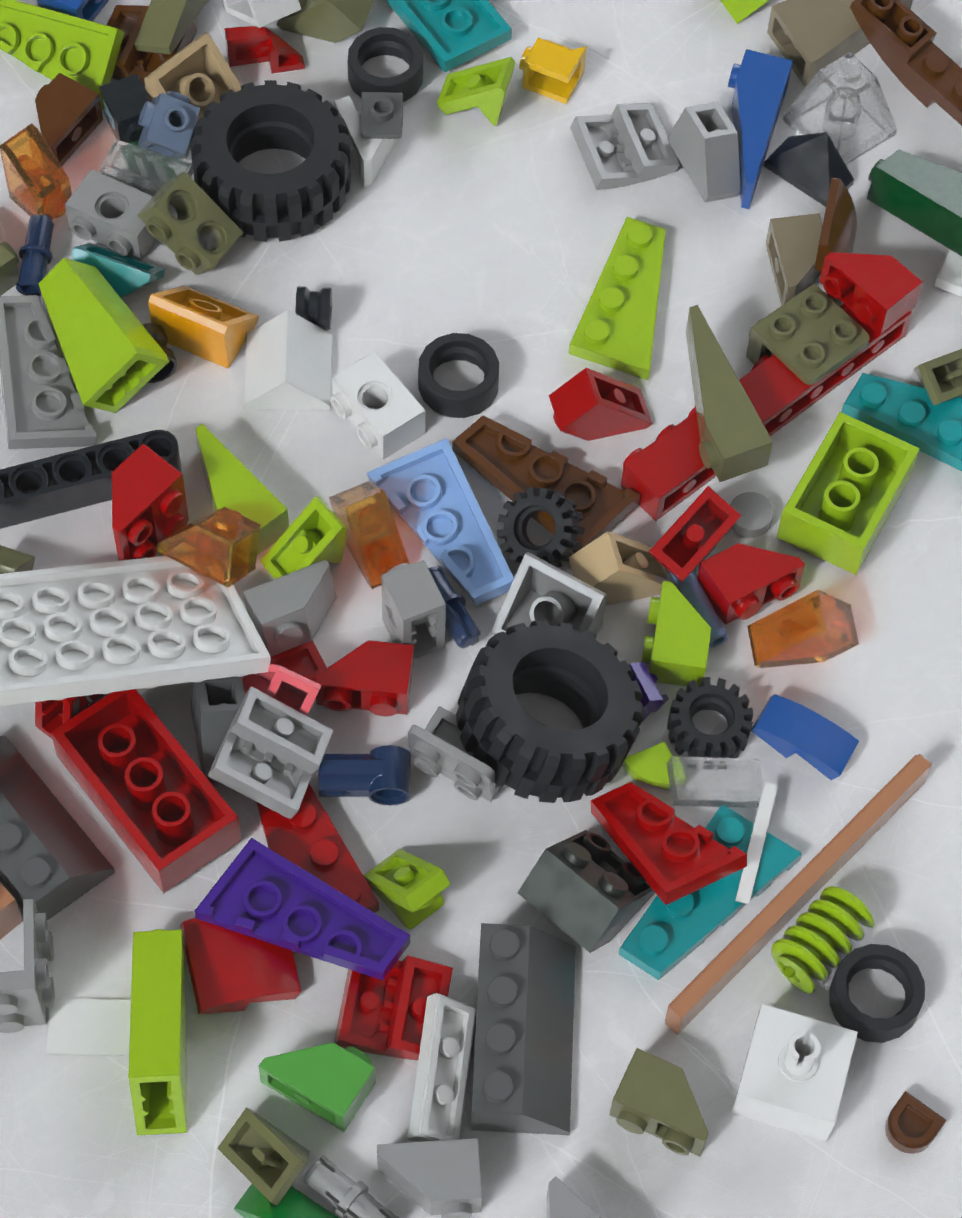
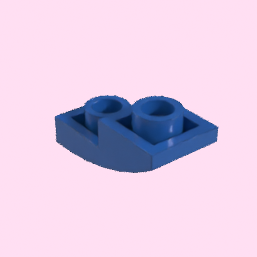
(800, 730)

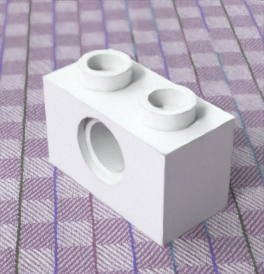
(374, 384)

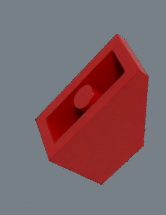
(598, 406)
(695, 534)

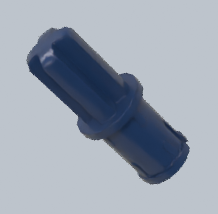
(35, 254)
(458, 620)

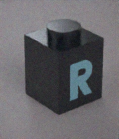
(122, 106)

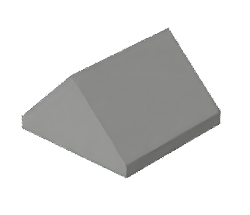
(552, 595)

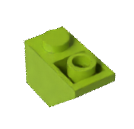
(680, 639)

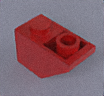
(871, 286)
(748, 578)
(370, 679)

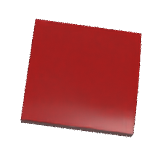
(235, 969)
(390, 1013)

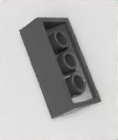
(40, 843)
(523, 1031)

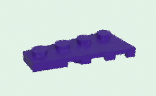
(297, 911)

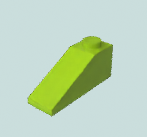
(239, 490)

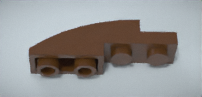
(909, 52)

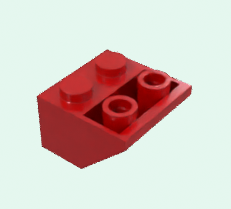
(146, 504)

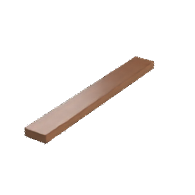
(796, 894)

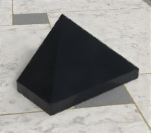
(809, 164)

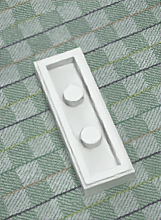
(442, 1070)

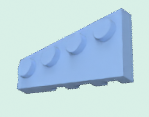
(445, 516)

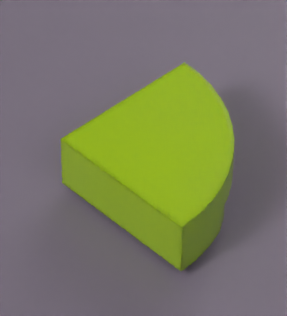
(650, 765)

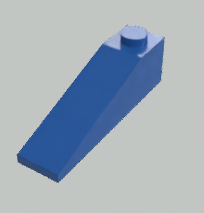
(756, 105)

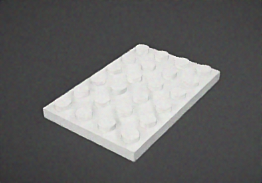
(120, 630)

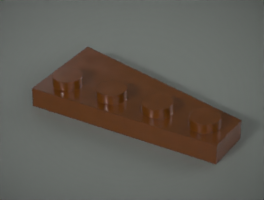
(515, 464)

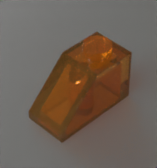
(34, 174)
(216, 546)
(803, 632)

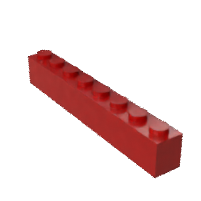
(672, 464)

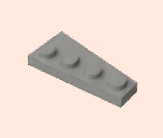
(36, 383)

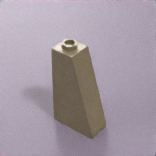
(816, 33)

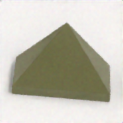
(942, 377)
(264, 1155)

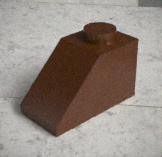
(67, 115)

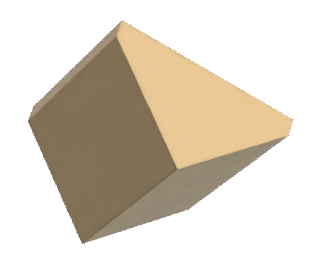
(195, 72)

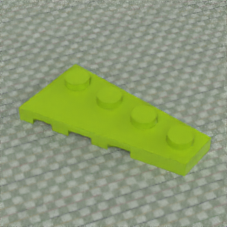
(59, 43)
(623, 306)

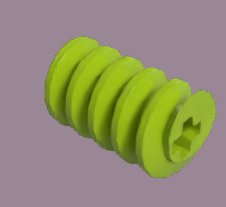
(818, 934)

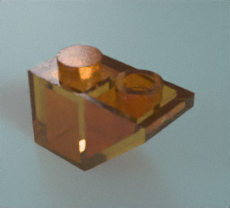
(370, 530)

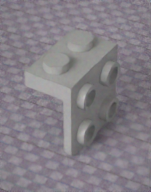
(440, 751)
(31, 990)

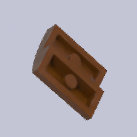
(129, 61)
(838, 225)

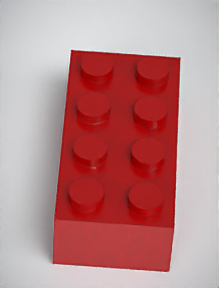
(146, 787)

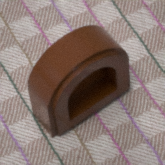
(912, 1125)

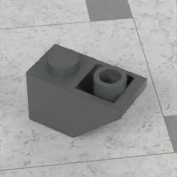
(212, 711)

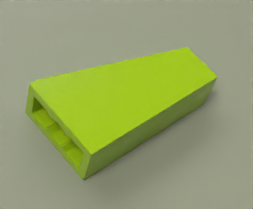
(99, 336)
(158, 1033)

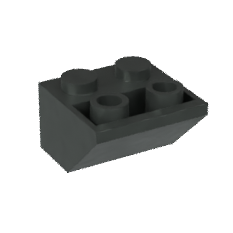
(586, 889)

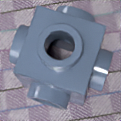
(168, 124)

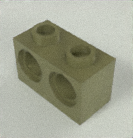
(195, 216)

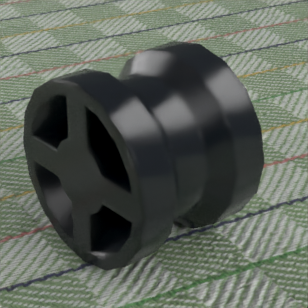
(315, 306)

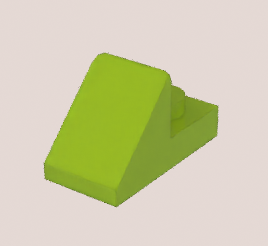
(479, 87)
(310, 539)
(408, 886)

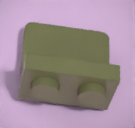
(808, 335)

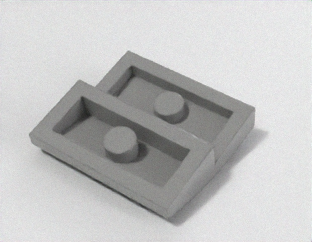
(624, 146)
(270, 753)

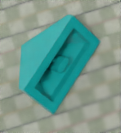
(121, 272)

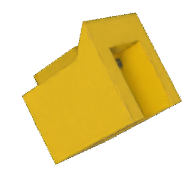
(552, 69)

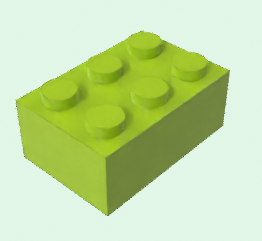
(847, 493)

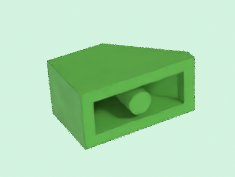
(322, 1080)

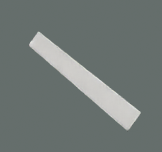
(756, 842)

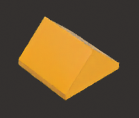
(201, 323)

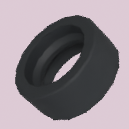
(385, 42)
(464, 348)
(893, 962)

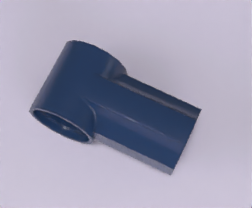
(380, 775)

